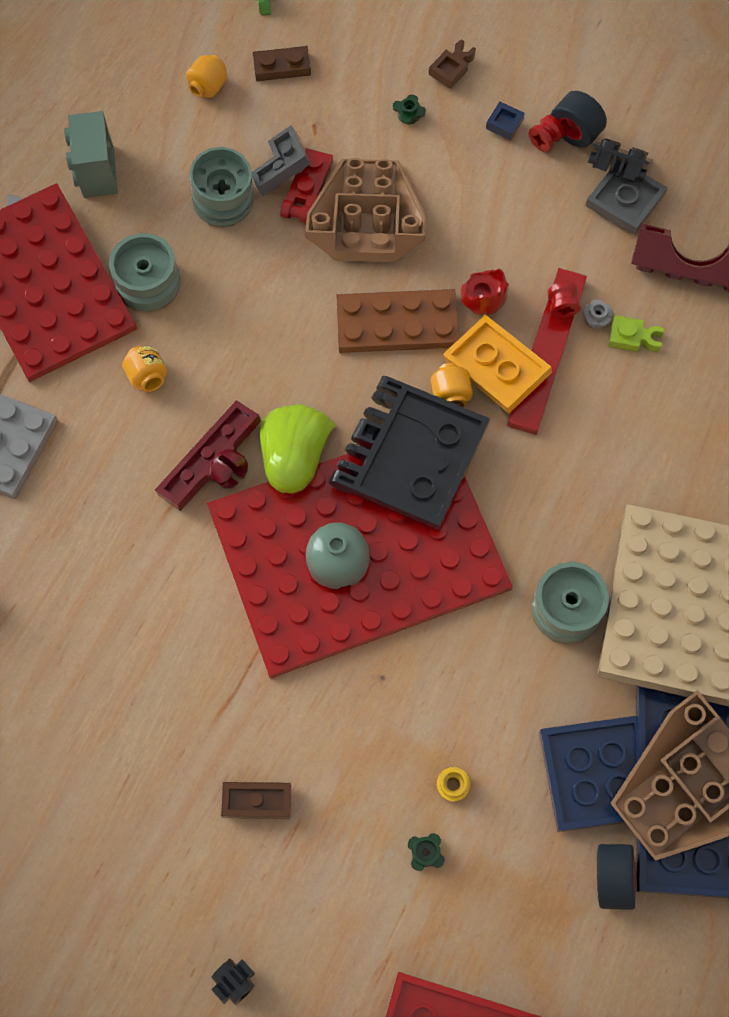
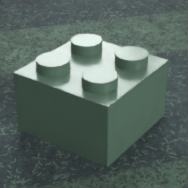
(91, 154)

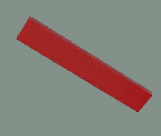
(549, 347)

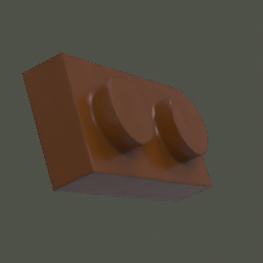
(281, 63)
(256, 800)

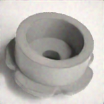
(597, 321)

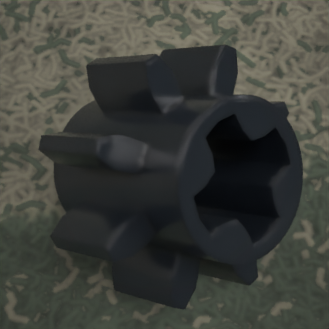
(233, 981)

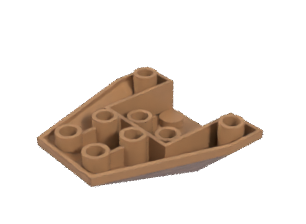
(366, 213)
(680, 782)

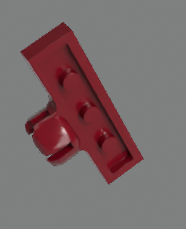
(212, 458)

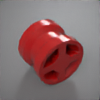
(546, 133)
(563, 300)

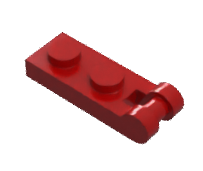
(307, 185)

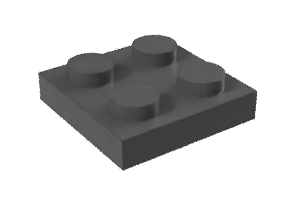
(624, 200)

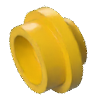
(457, 774)

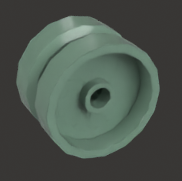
(145, 271)
(570, 602)

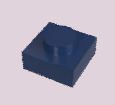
(505, 120)

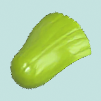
(293, 445)

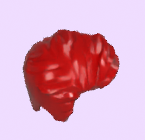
(485, 292)

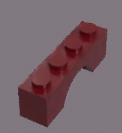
(657, 252)

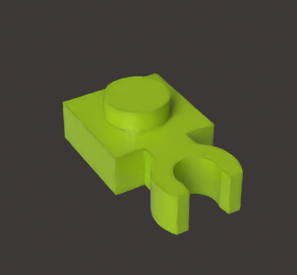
(629, 334)

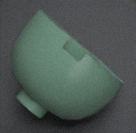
(337, 555)

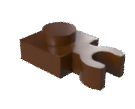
(452, 66)

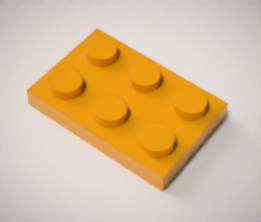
(498, 363)

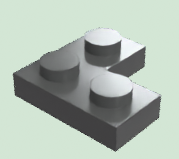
(288, 160)

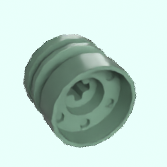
(221, 186)

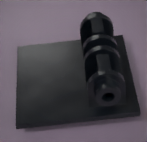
(635, 157)

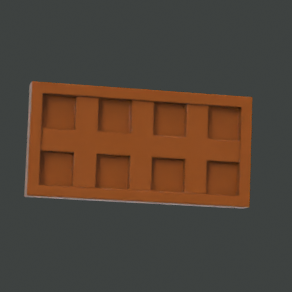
(397, 320)

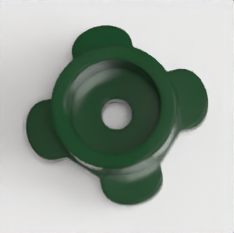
(412, 115)
(420, 860)

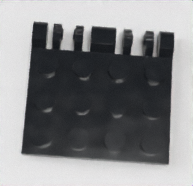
(415, 454)

